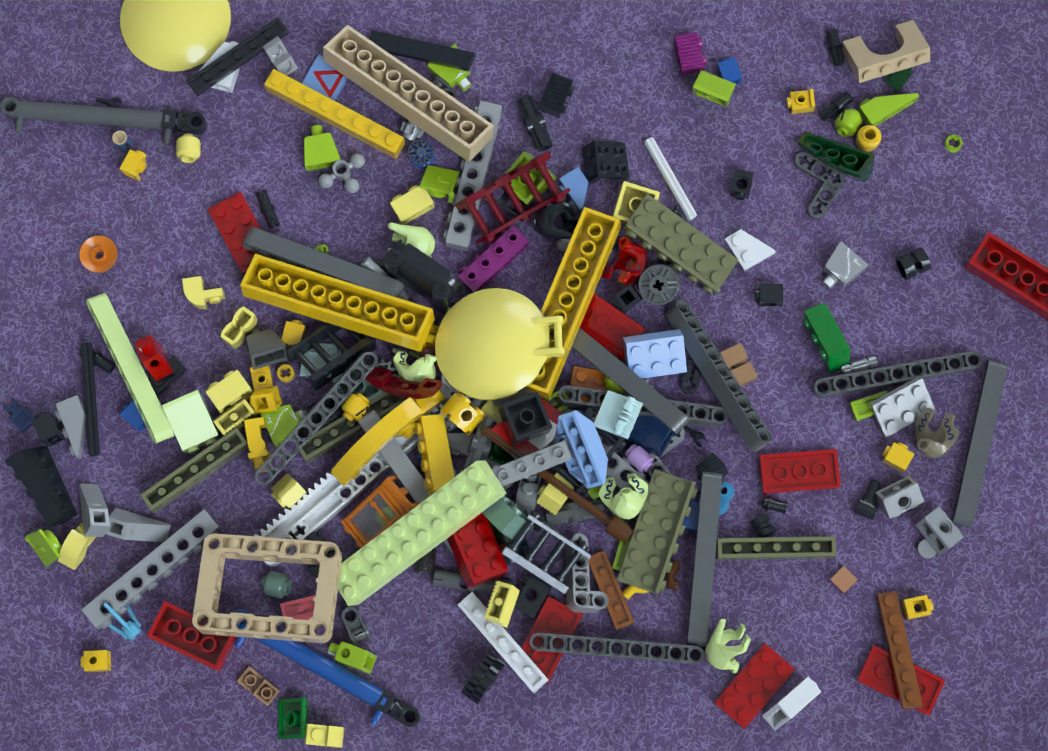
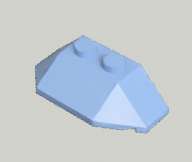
(588, 454)

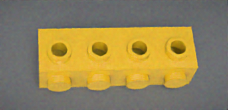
(435, 452)

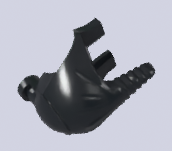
(545, 221)

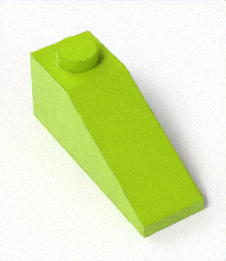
(883, 107)

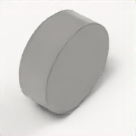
(925, 549)

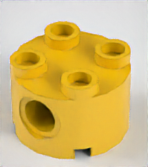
(469, 419)

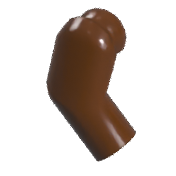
(671, 583)

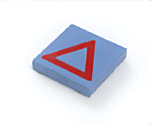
(325, 79)

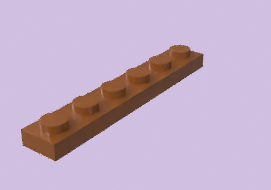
(899, 650)

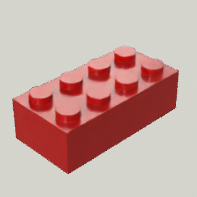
(477, 552)
(175, 630)

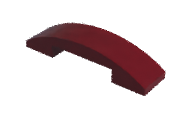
(404, 388)

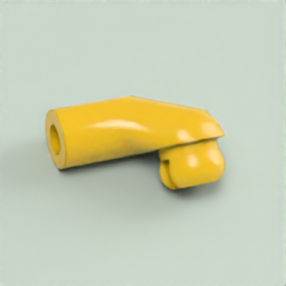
(631, 590)

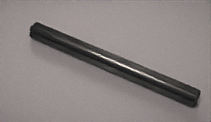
(90, 399)

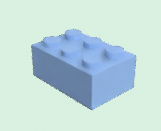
(655, 353)

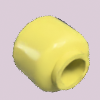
(188, 148)

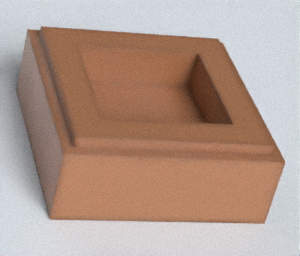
(843, 579)

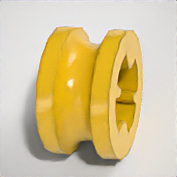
(285, 367)

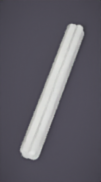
(670, 179)

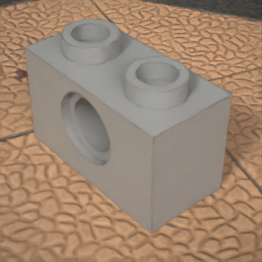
(890, 495)
(939, 531)

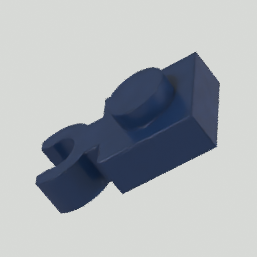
(21, 417)

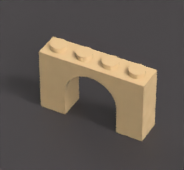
(869, 65)

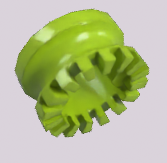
(955, 138)

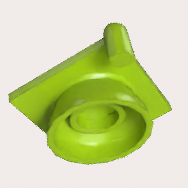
(440, 182)
(45, 545)

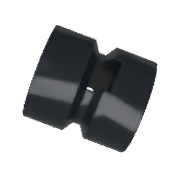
(913, 263)

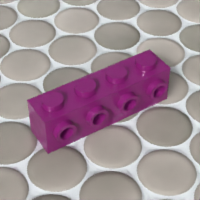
(493, 260)

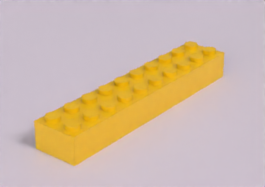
(575, 287)
(337, 302)

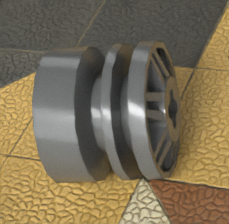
(664, 274)

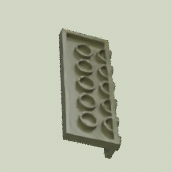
(680, 244)
(657, 532)

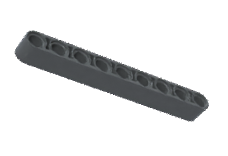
(319, 262)
(905, 370)
(719, 376)
(629, 382)
(688, 409)
(324, 413)
(981, 439)
(704, 559)
(625, 653)

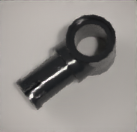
(867, 503)

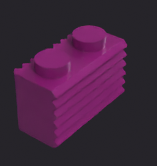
(689, 53)

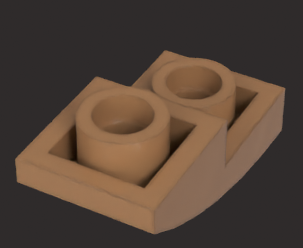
(258, 686)

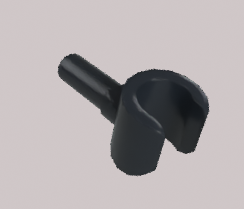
(109, 102)
(699, 435)

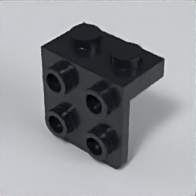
(605, 160)

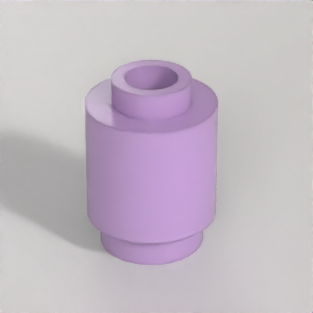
(639, 458)

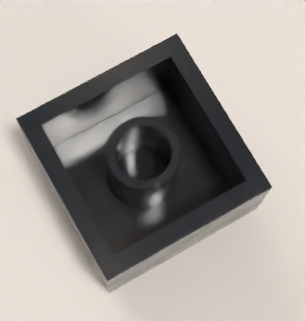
(525, 418)

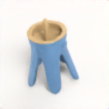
(120, 139)

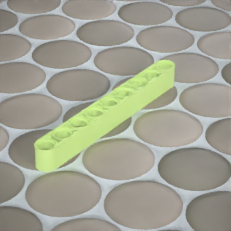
(130, 368)

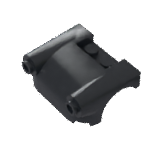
(421, 275)

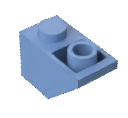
(578, 185)

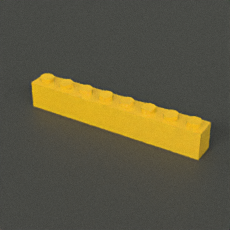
(334, 114)

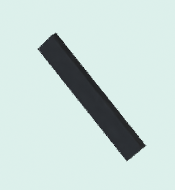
(423, 51)
(236, 57)

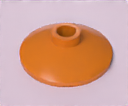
(96, 245)

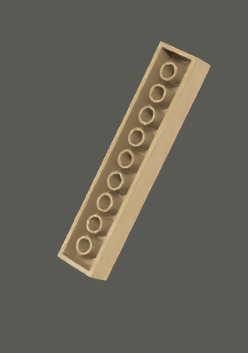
(408, 93)

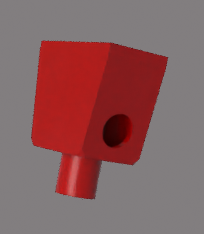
(150, 350)

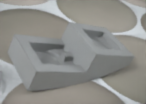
(279, 56)

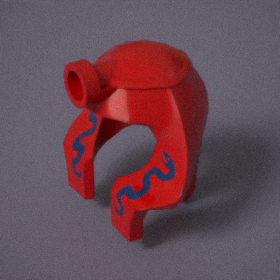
(631, 260)

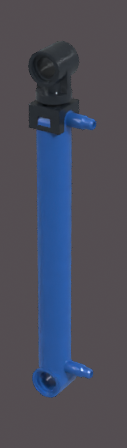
(341, 677)

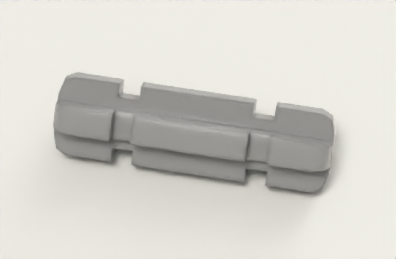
(859, 365)

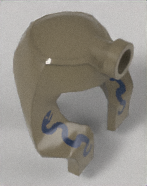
(935, 443)

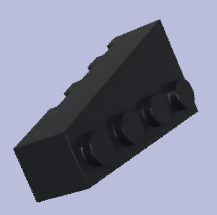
(43, 484)

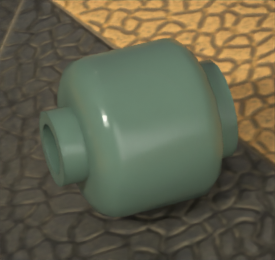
(276, 584)

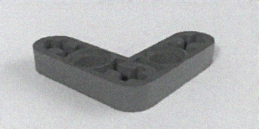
(827, 185)

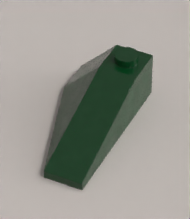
(846, 159)

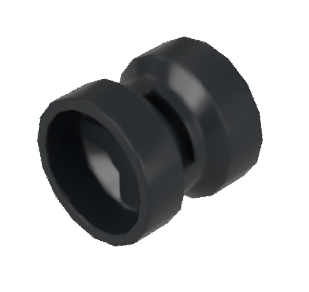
(763, 527)

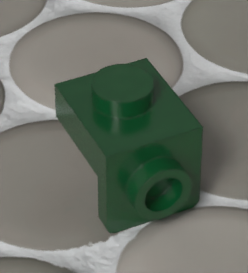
(899, 78)

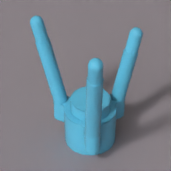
(129, 629)

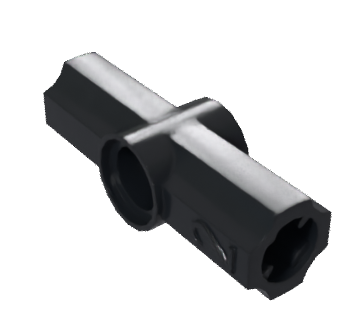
(535, 123)

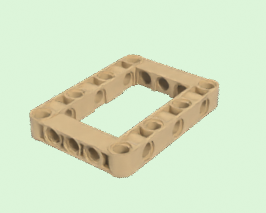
(272, 551)

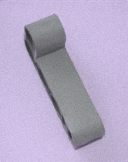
(583, 591)

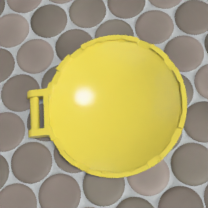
(174, 32)
(495, 343)

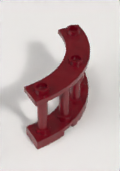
(505, 183)

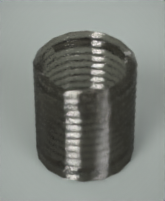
(426, 563)

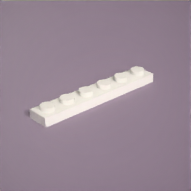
(503, 643)

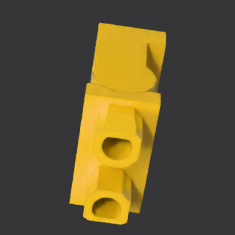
(255, 441)

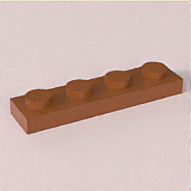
(609, 585)

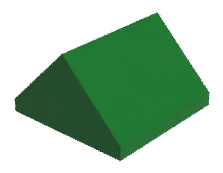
(292, 718)

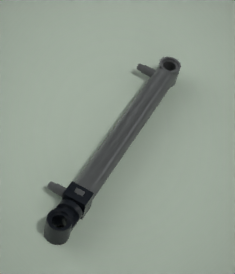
(164, 120)

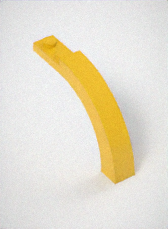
(381, 434)

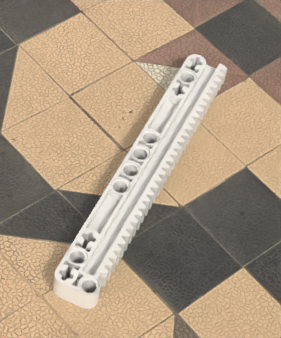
(326, 499)

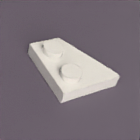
(748, 249)

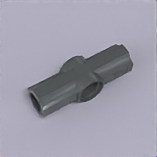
(479, 445)
(572, 513)

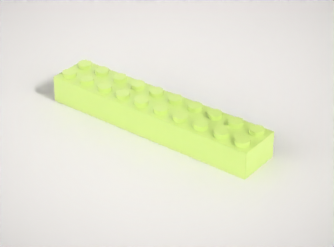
(419, 532)

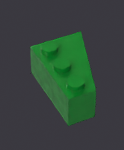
(827, 337)

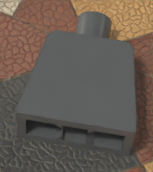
(265, 348)

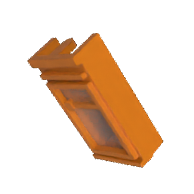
(378, 512)

